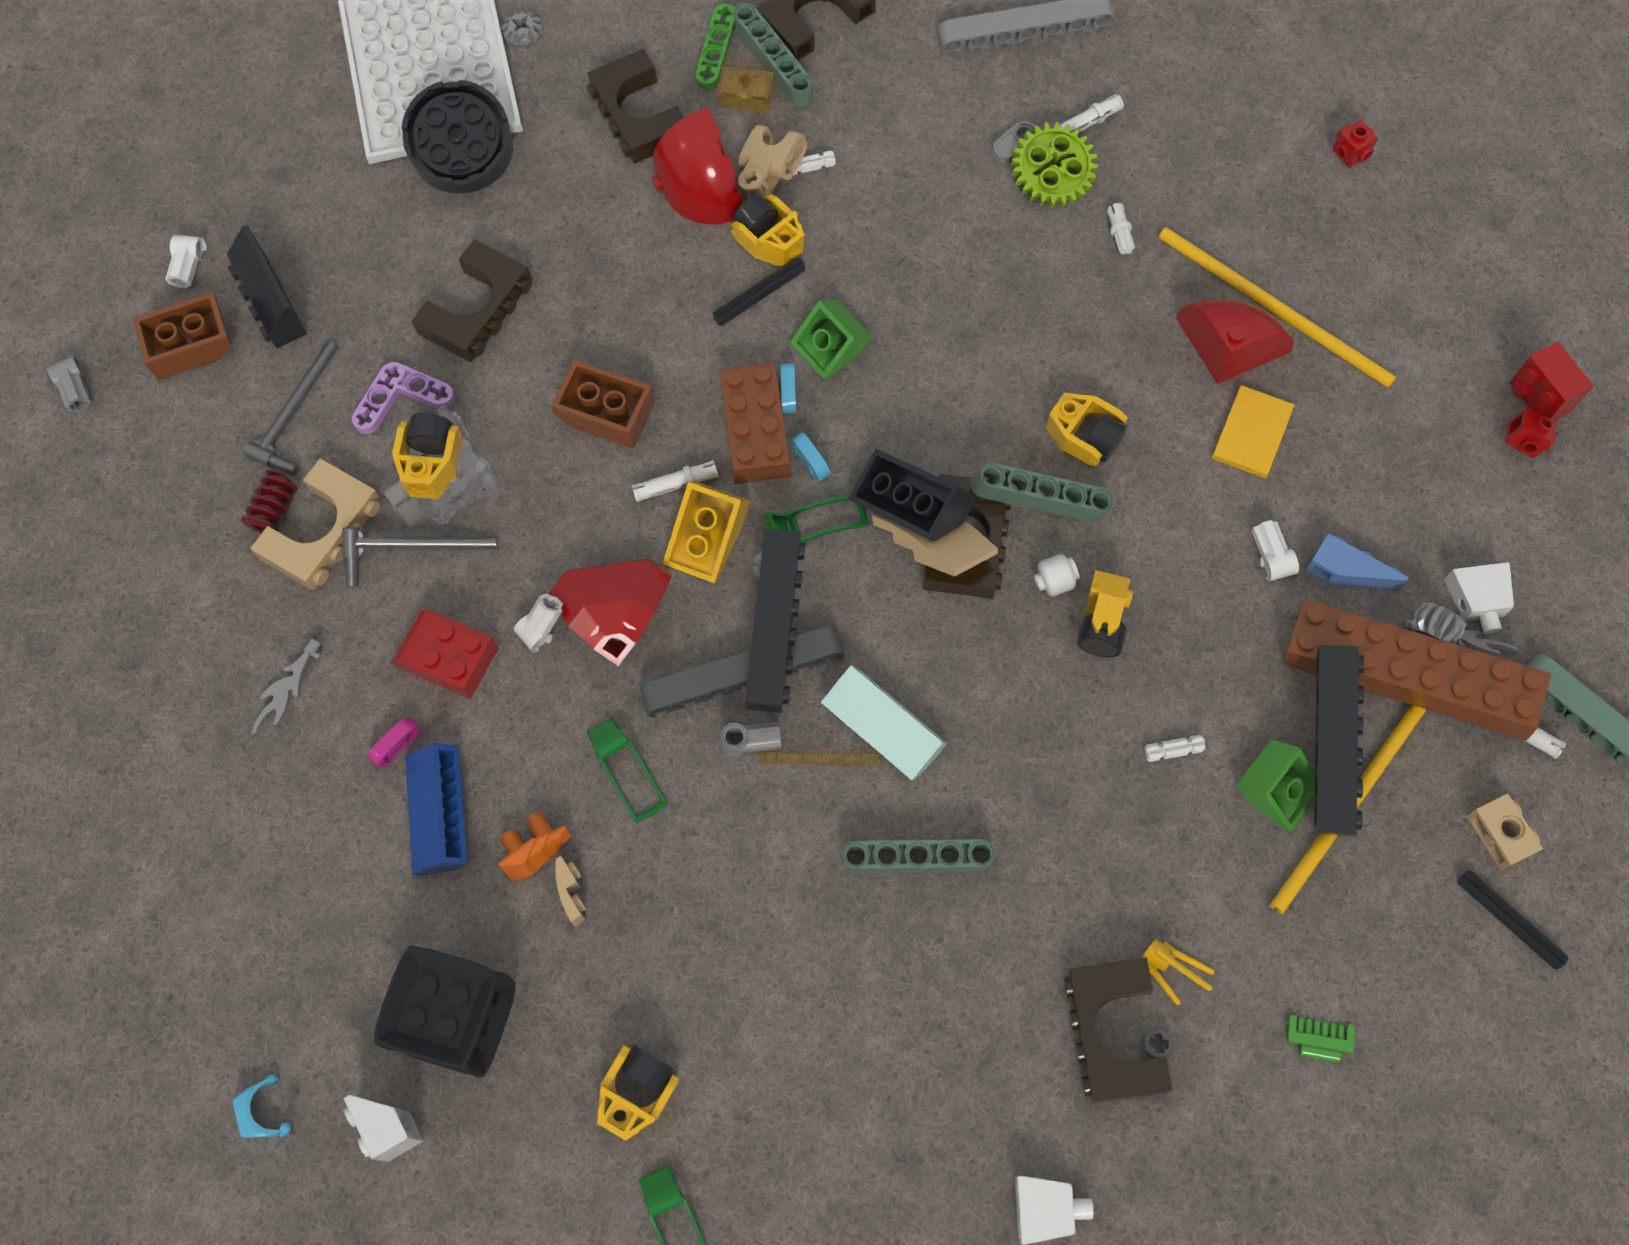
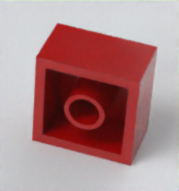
(1551, 382)

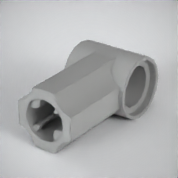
(70, 382)
(754, 738)

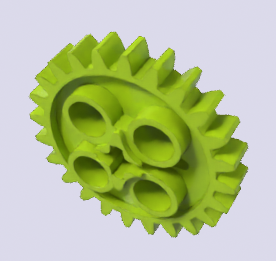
(1042, 145)

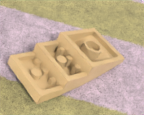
(950, 553)

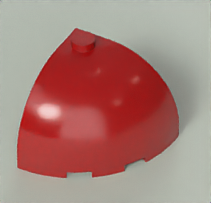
(695, 172)
(1233, 336)

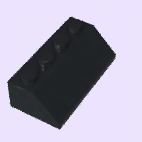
(263, 290)
(911, 496)

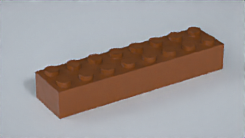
(1426, 670)

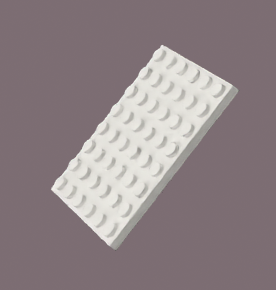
(411, 44)

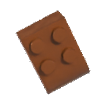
(182, 336)
(604, 403)

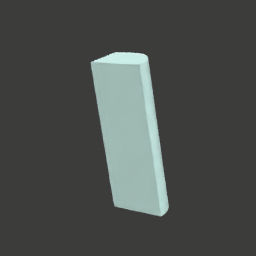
(883, 722)

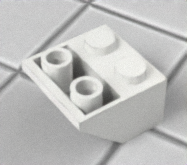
(382, 1128)

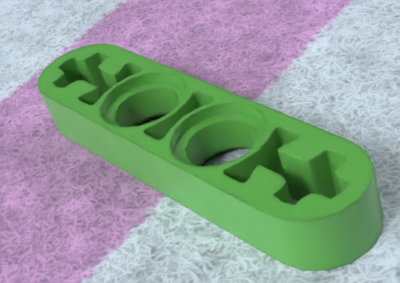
(715, 47)

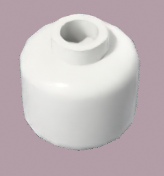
(1056, 575)

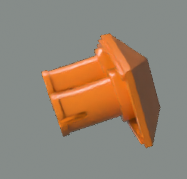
(529, 857)

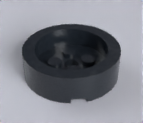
(464, 162)

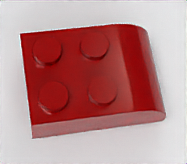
(445, 653)

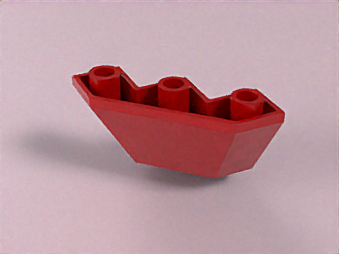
(611, 603)

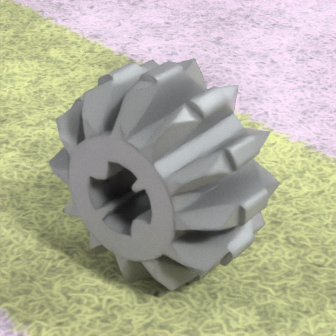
(1438, 622)

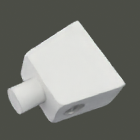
(1482, 594)
(1047, 1209)

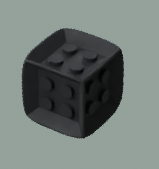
(445, 1011)

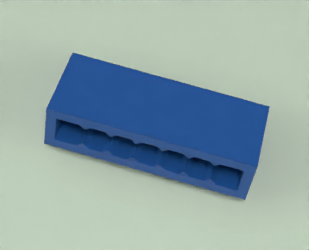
(435, 809)

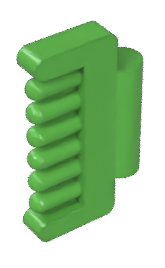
(1319, 1046)

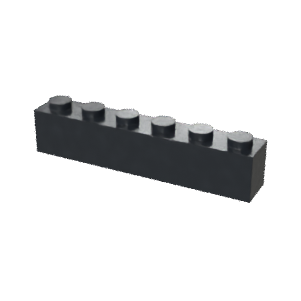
(773, 621)
(1337, 740)

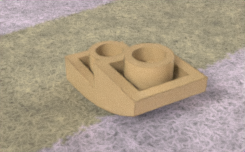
(567, 883)

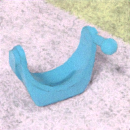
(247, 1126)

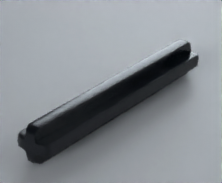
(758, 291)
(1513, 920)

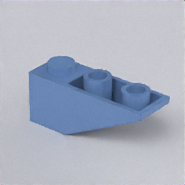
(1348, 566)

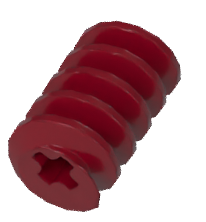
(268, 502)

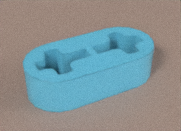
(788, 388)
(810, 457)

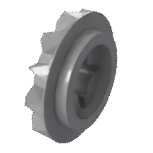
(523, 36)

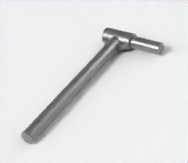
(263, 450)
(355, 542)

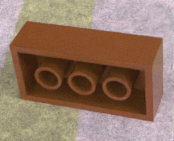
(755, 423)

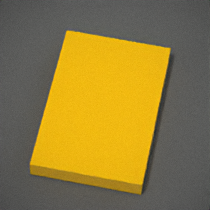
(1253, 431)

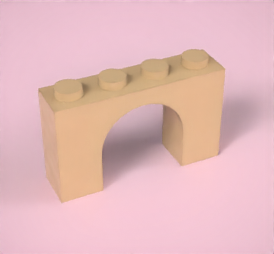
(312, 561)

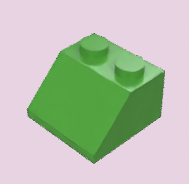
(830, 337)
(1280, 783)

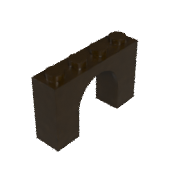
(794, 33)
(616, 82)
(469, 333)
(983, 578)
(1106, 1076)

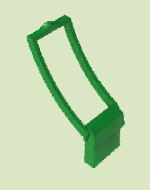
(778, 521)
(607, 740)
(663, 1194)

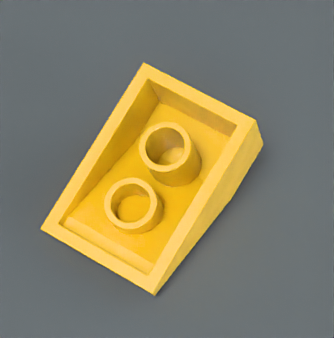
(705, 531)

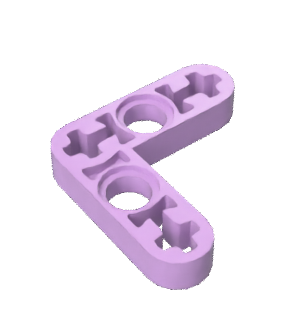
(402, 385)

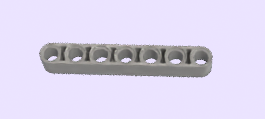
(1024, 23)

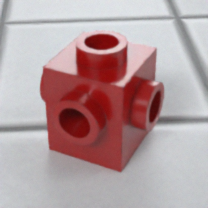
(1354, 143)
(1530, 432)

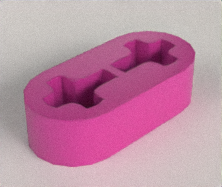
(393, 742)

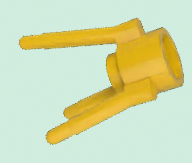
(1162, 955)

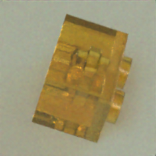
(745, 89)

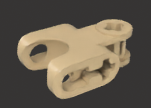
(767, 163)

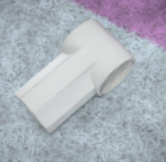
(185, 255)
(1274, 553)
(536, 626)

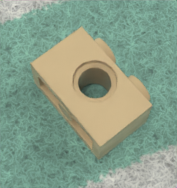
(1488, 824)

